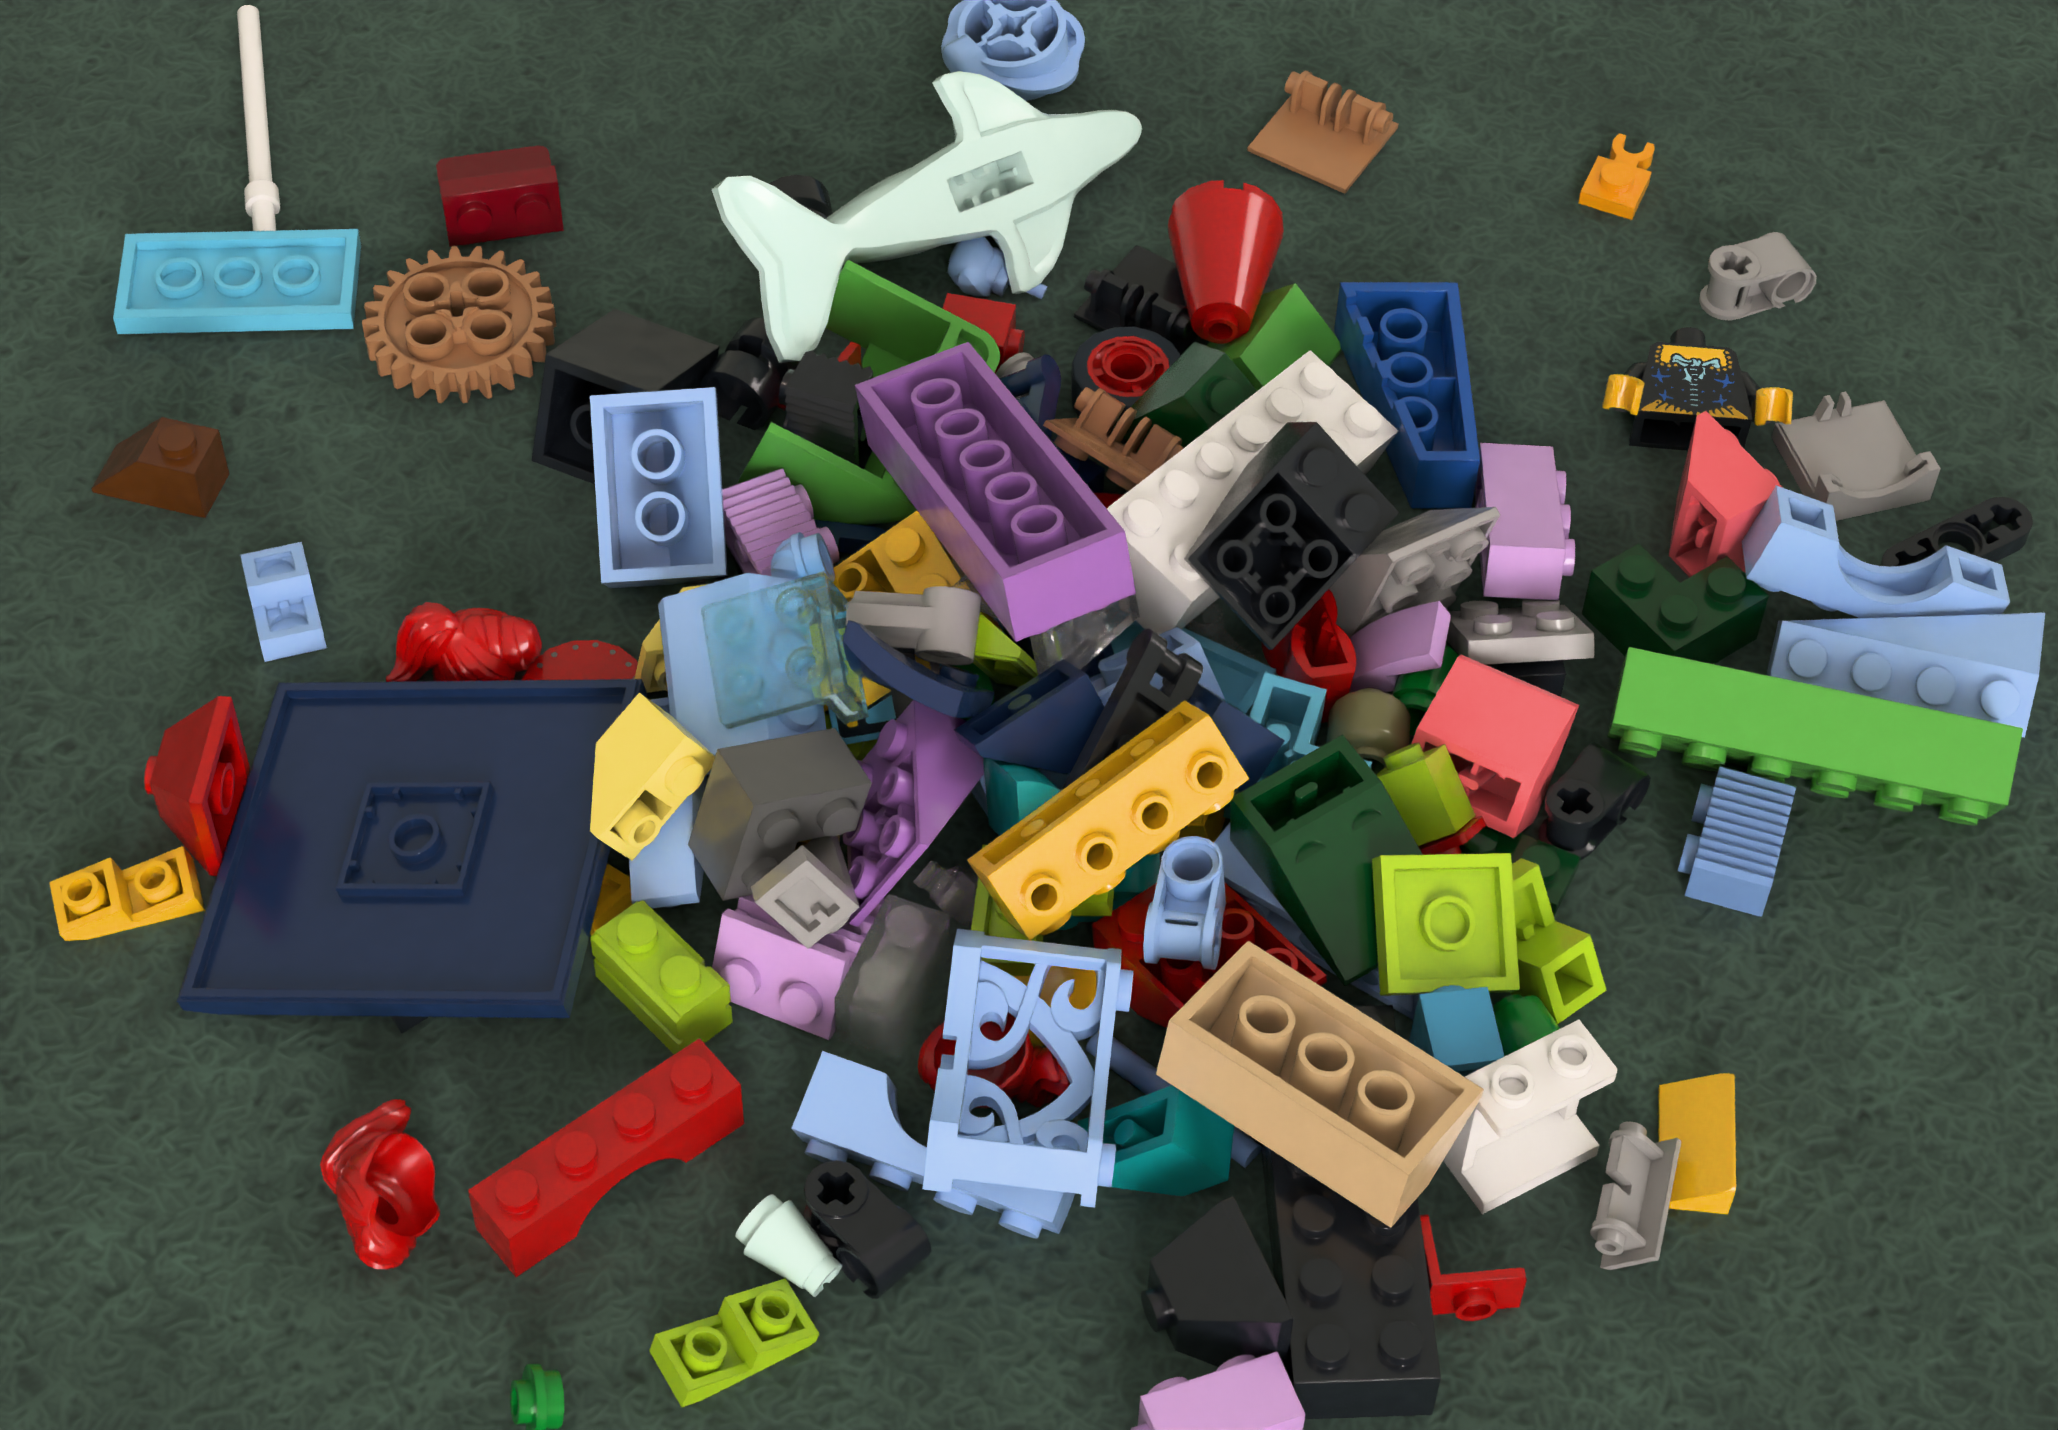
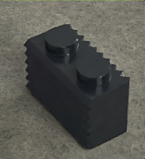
(825, 405)

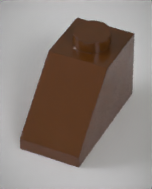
(167, 467)

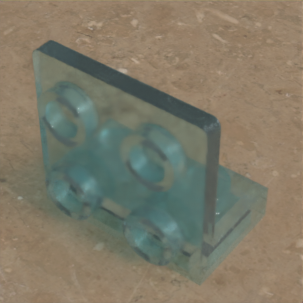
(781, 652)

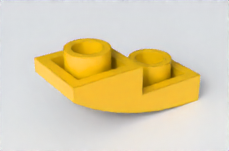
(113, 900)

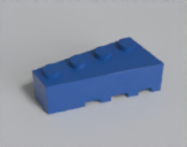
(1414, 370)

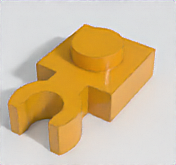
(1618, 182)

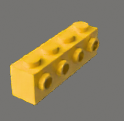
(1109, 820)

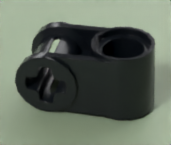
(1591, 800)
(868, 1233)

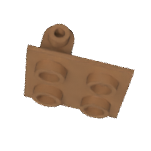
(1323, 133)
(1091, 437)

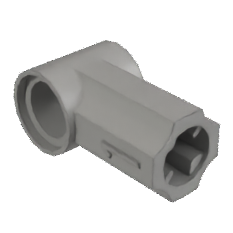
(933, 626)

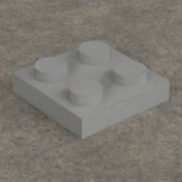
(1521, 634)

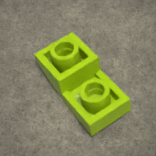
(741, 1340)

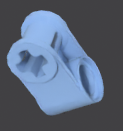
(1187, 904)

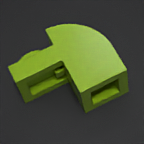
(1552, 957)

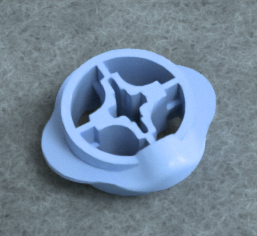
(1009, 44)

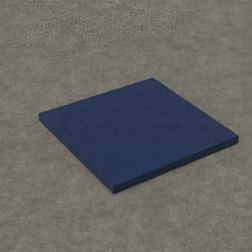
(411, 853)

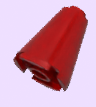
(1224, 254)

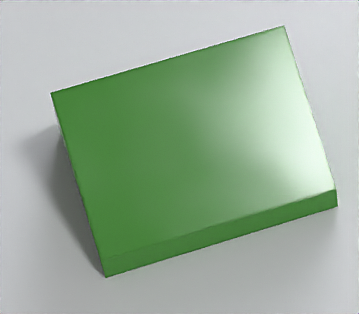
(1279, 335)

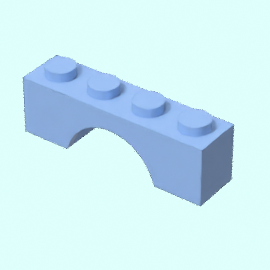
(1799, 552)
(856, 1116)

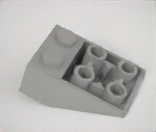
(1412, 565)

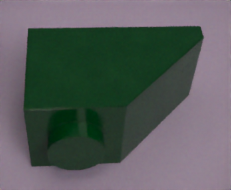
(1192, 394)

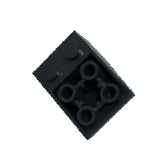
(1288, 530)

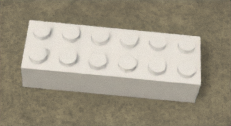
(1181, 496)

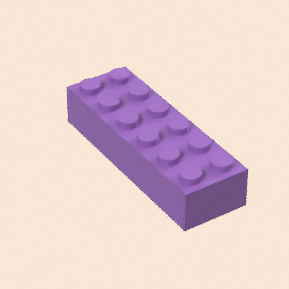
(996, 491)

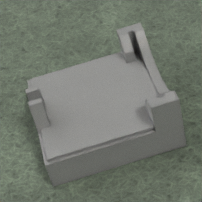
(1855, 458)

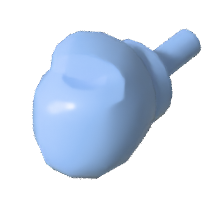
(982, 269)

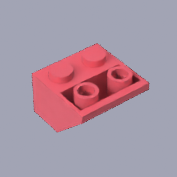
(1716, 498)
(1500, 739)

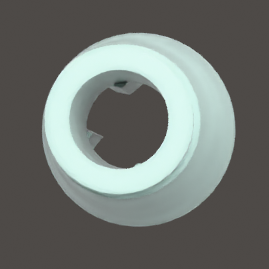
(787, 1245)

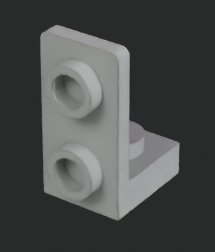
(809, 891)

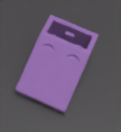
(917, 785)

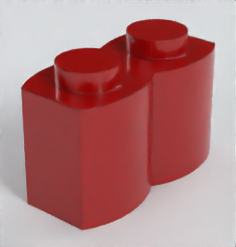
(1317, 653)

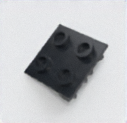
(1140, 294)

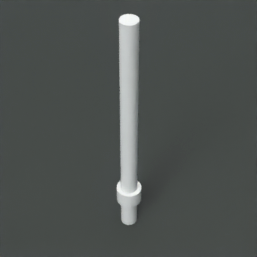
(261, 193)

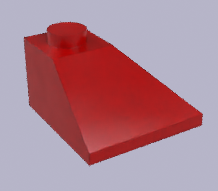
(201, 779)

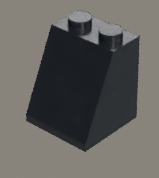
(606, 358)

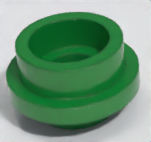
(538, 1399)

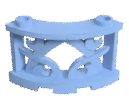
(978, 993)

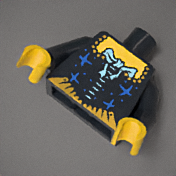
(1686, 381)

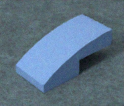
(283, 601)

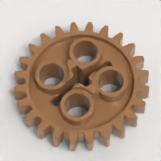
(459, 324)

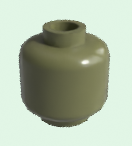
(1371, 723)

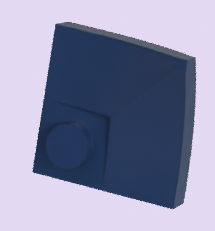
(948, 692)

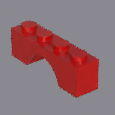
(550, 1189)

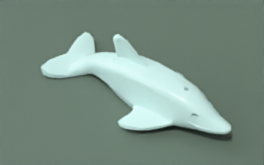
(1000, 178)

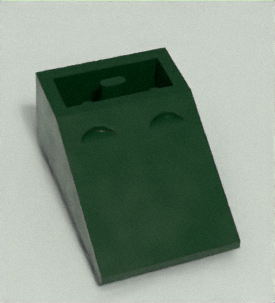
(1314, 844)

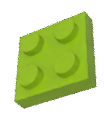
(1445, 922)

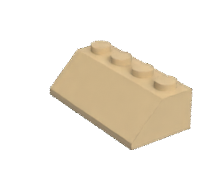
(1317, 1082)

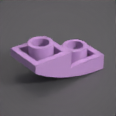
(1400, 645)

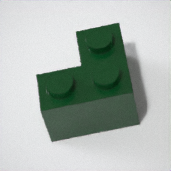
(1650, 610)

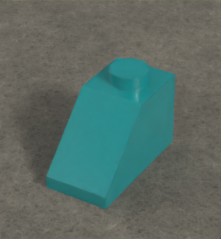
(1167, 1144)

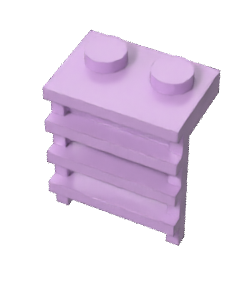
(778, 974)

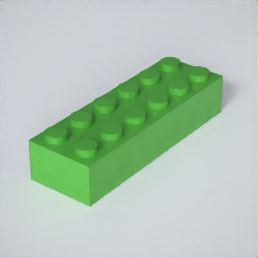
(1814, 734)

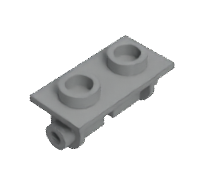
(1635, 1209)

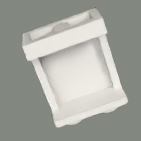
(1528, 1118)

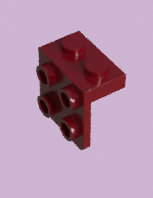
(499, 195)

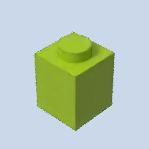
(1426, 792)

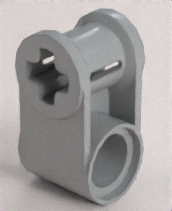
(1755, 277)

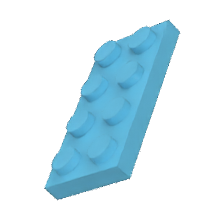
(238, 281)

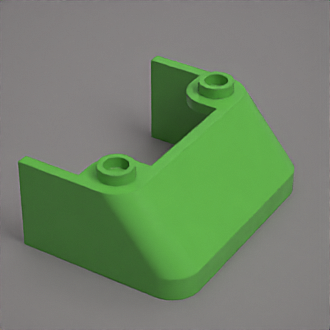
(895, 332)

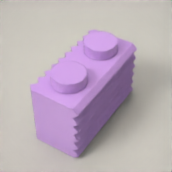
(763, 515)

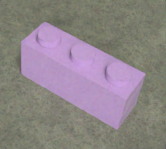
(1530, 539)

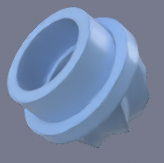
(802, 557)

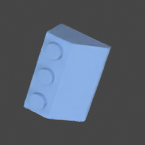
(658, 487)
(690, 676)

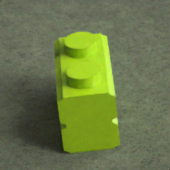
(660, 978)

